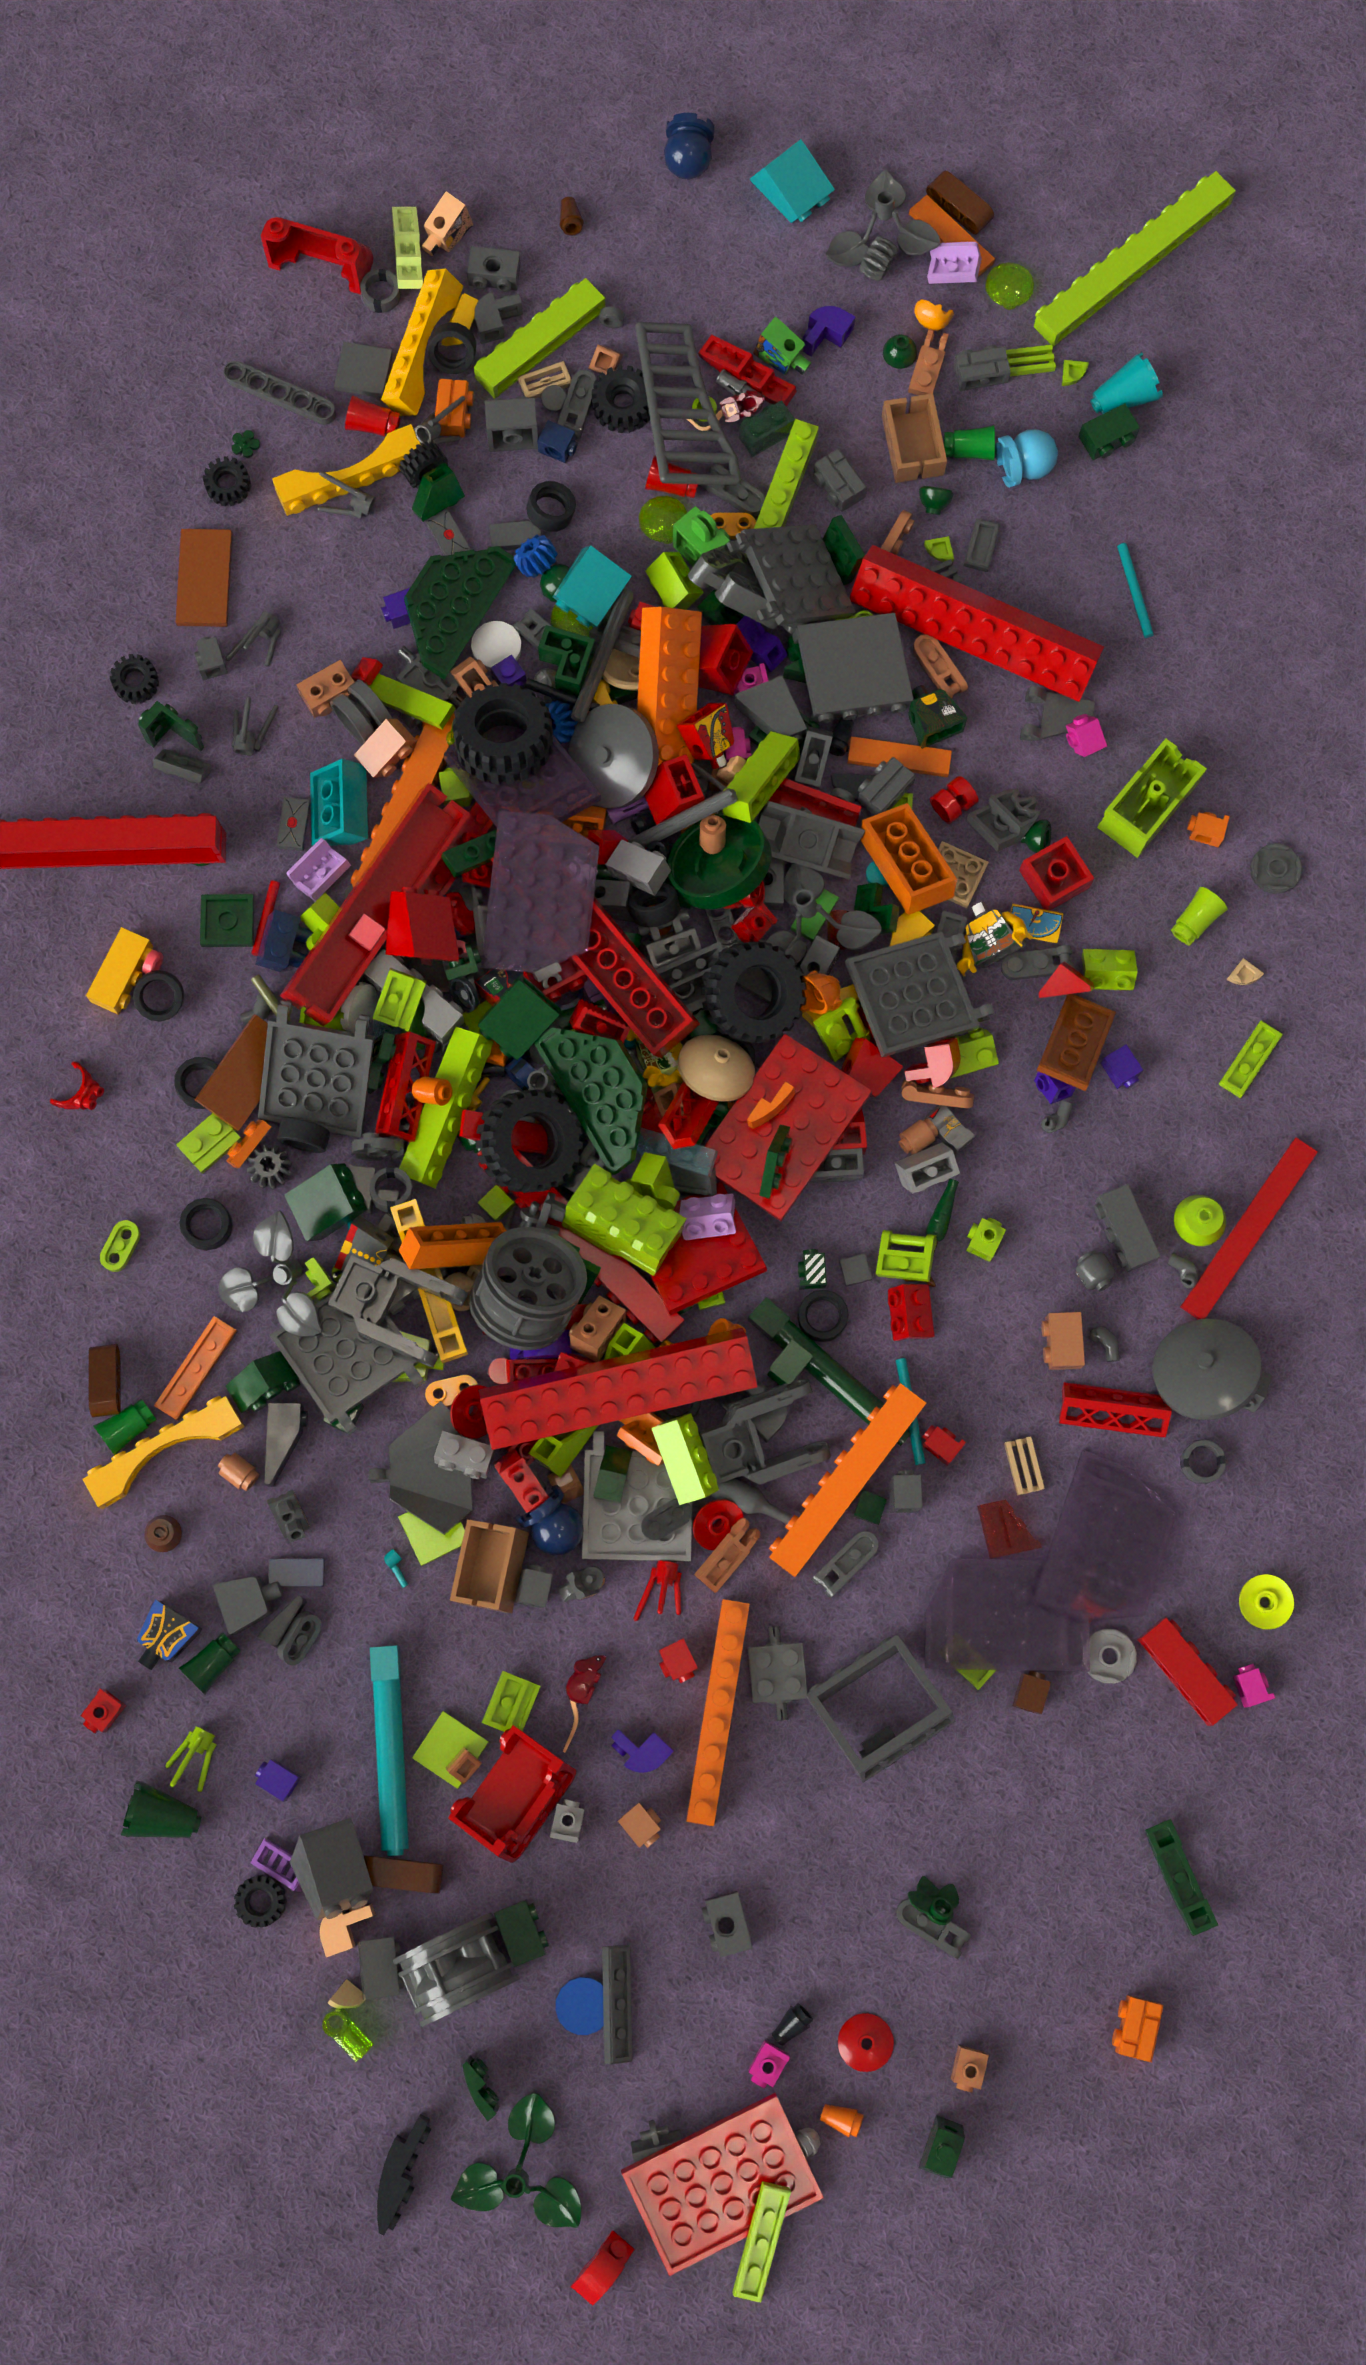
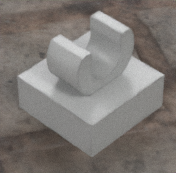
(547, 972)

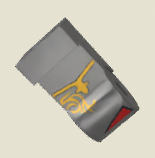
(950, 1129)

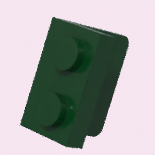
(160, 718)

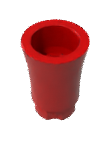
(370, 417)
(654, 483)

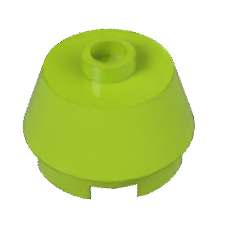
(1200, 1220)

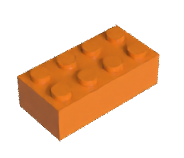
(908, 859)

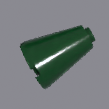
(158, 1815)

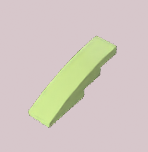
(407, 247)

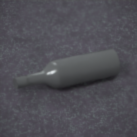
(749, 1499)

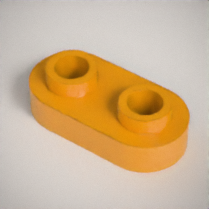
(732, 521)
(450, 1387)

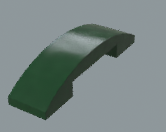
(1180, 1878)

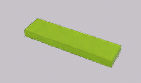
(412, 701)
(761, 2242)

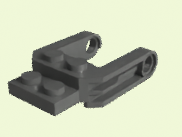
(369, 1291)
(735, 1445)

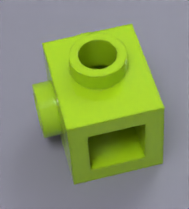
(985, 1238)

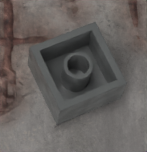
(511, 424)

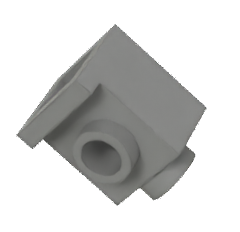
(563, 1832)

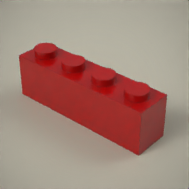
(1187, 1671)

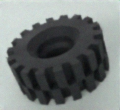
(616, 383)

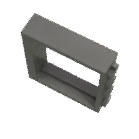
(903, 1742)

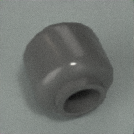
(1095, 1271)

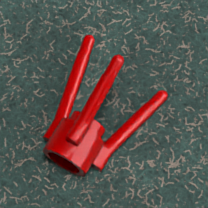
(666, 1574)

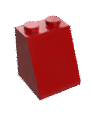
(722, 657)
(421, 925)

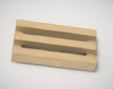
(526, 389)
(1037, 1474)

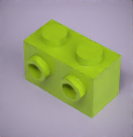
(671, 580)

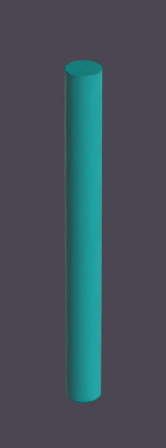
(1135, 590)
(915, 1436)

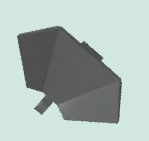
(417, 1483)

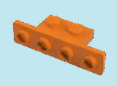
(639, 1436)

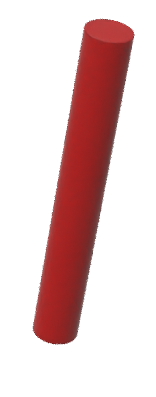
(267, 910)

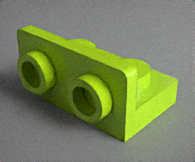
(320, 1279)

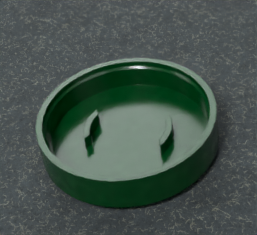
(722, 877)

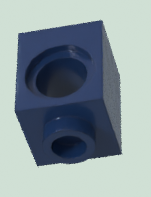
(557, 441)

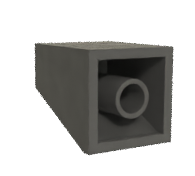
(332, 1869)

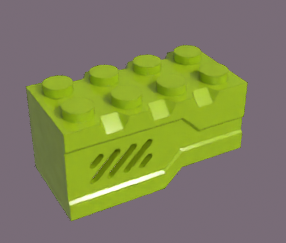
(1151, 798)
(622, 1220)

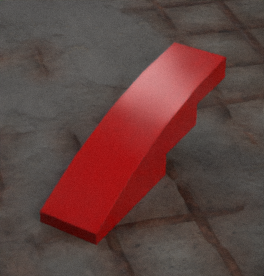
(742, 366)
(525, 1135)

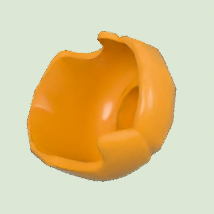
(932, 315)

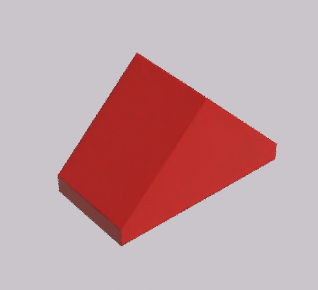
(1065, 981)

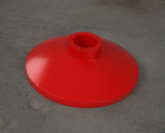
(467, 1424)
(710, 1534)
(859, 2028)

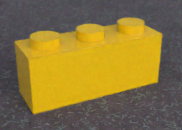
(120, 971)

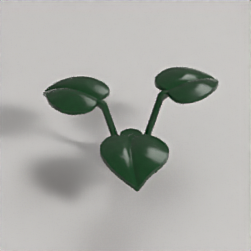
(481, 2191)

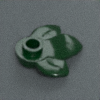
(935, 1902)

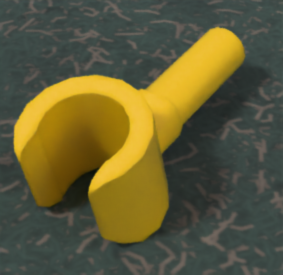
(476, 1102)

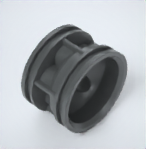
(537, 1263)
(454, 1969)

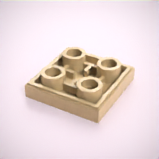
(967, 870)

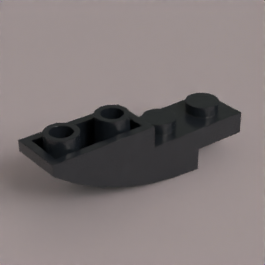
(394, 2183)

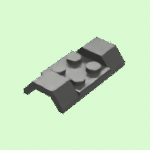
(809, 839)

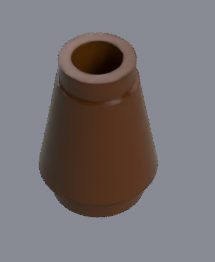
(570, 217)

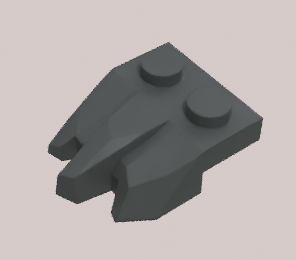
(1005, 818)

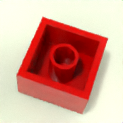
(1056, 874)

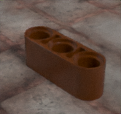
(960, 202)
(104, 1380)
(404, 1874)

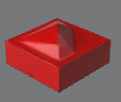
(367, 670)

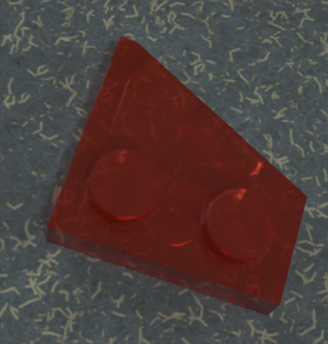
(1004, 1531)

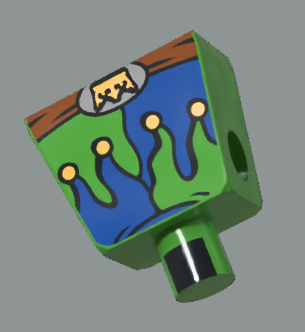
(781, 348)

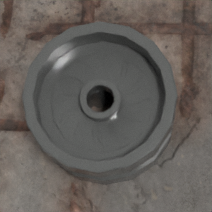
(360, 712)

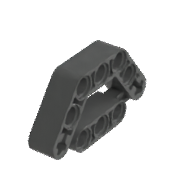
(734, 583)

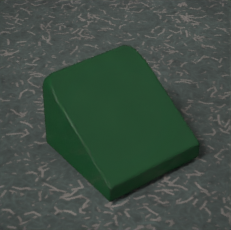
(620, 695)
(869, 1507)

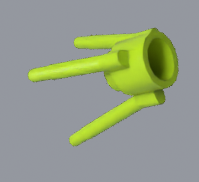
(198, 1742)

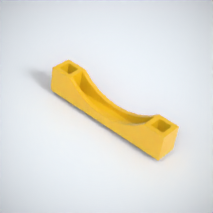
(405, 384)
(304, 489)
(908, 928)
(438, 1311)
(114, 1480)

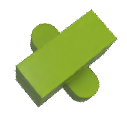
(318, 917)
(655, 1180)

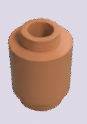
(712, 834)
(918, 1136)
(238, 1471)

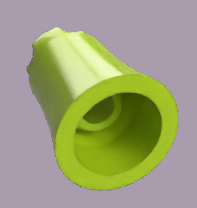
(1198, 916)

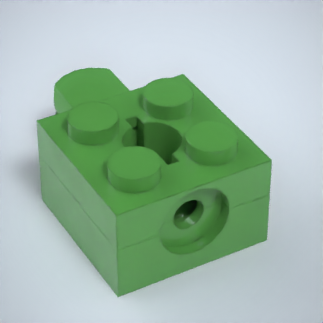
(697, 534)

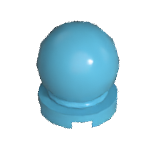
(1027, 456)

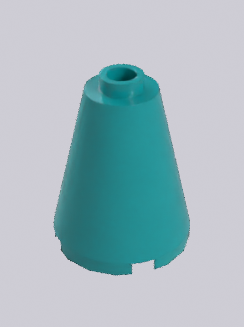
(1130, 385)

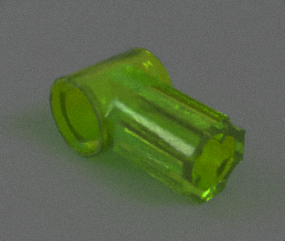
(349, 2036)

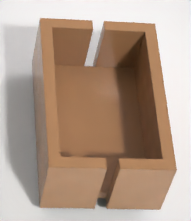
(914, 438)
(489, 1566)

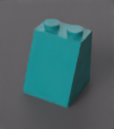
(794, 183)
(590, 587)

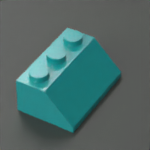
(339, 803)

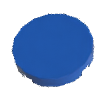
(581, 2006)

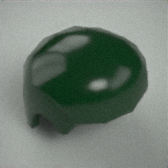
(552, 579)

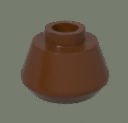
(168, 1539)

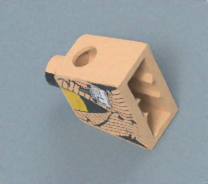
(446, 224)

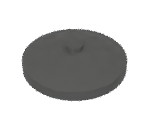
(616, 753)
(1207, 1369)

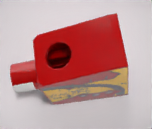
(708, 733)

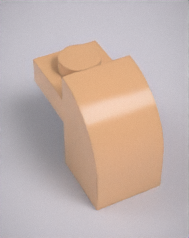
(336, 1932)

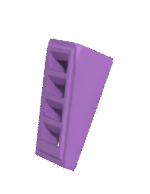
(277, 1874)

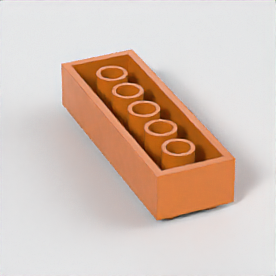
(669, 674)

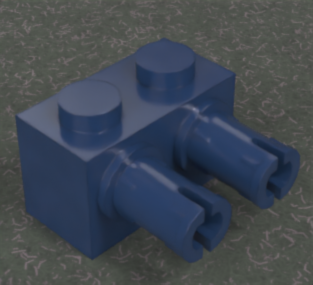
(277, 943)

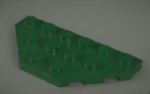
(452, 600)
(600, 1088)

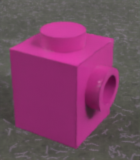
(1085, 735)

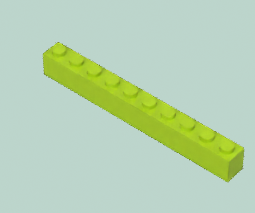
(1134, 258)

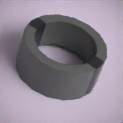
(380, 305)
(385, 1173)
(1190, 1475)

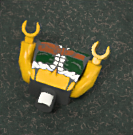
(991, 938)

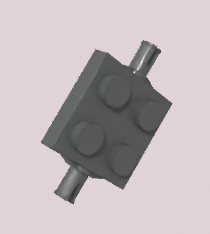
(426, 681)
(778, 1673)

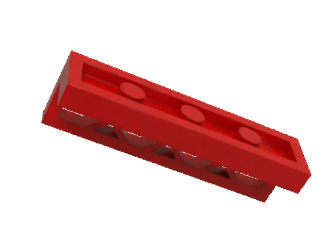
(819, 803)
(397, 1086)
(692, 1123)
(1116, 1404)

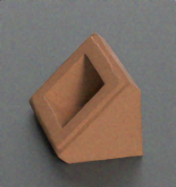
(463, 1765)

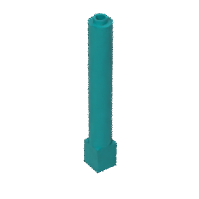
(389, 1748)

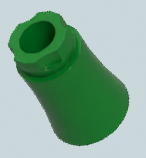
(971, 443)
(124, 1427)

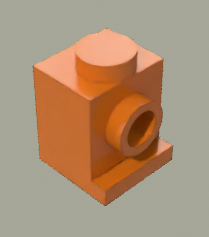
(1207, 828)

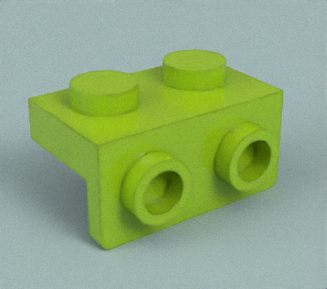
(1110, 968)
(976, 1051)

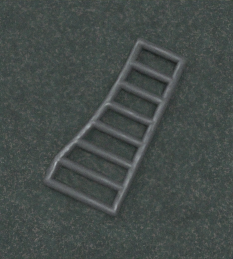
(706, 413)

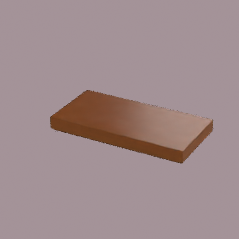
(204, 577)
(1076, 1041)
(237, 1081)

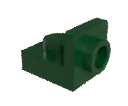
(464, 967)

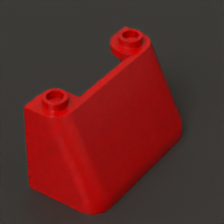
(286, 239)
(514, 1796)

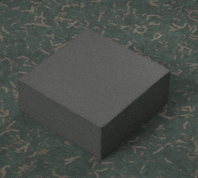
(855, 1270)

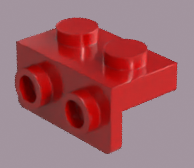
(572, 979)
(911, 1312)

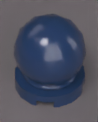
(688, 145)
(554, 1524)

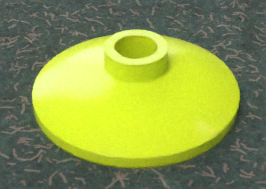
(1279, 1597)

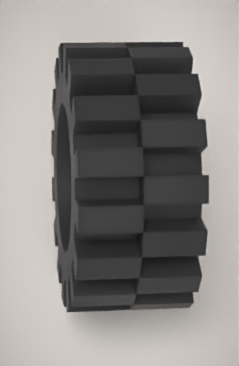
(421, 461)
(223, 468)
(130, 665)
(243, 1896)

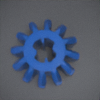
(535, 556)
(562, 721)

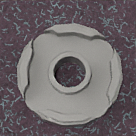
(1124, 1650)

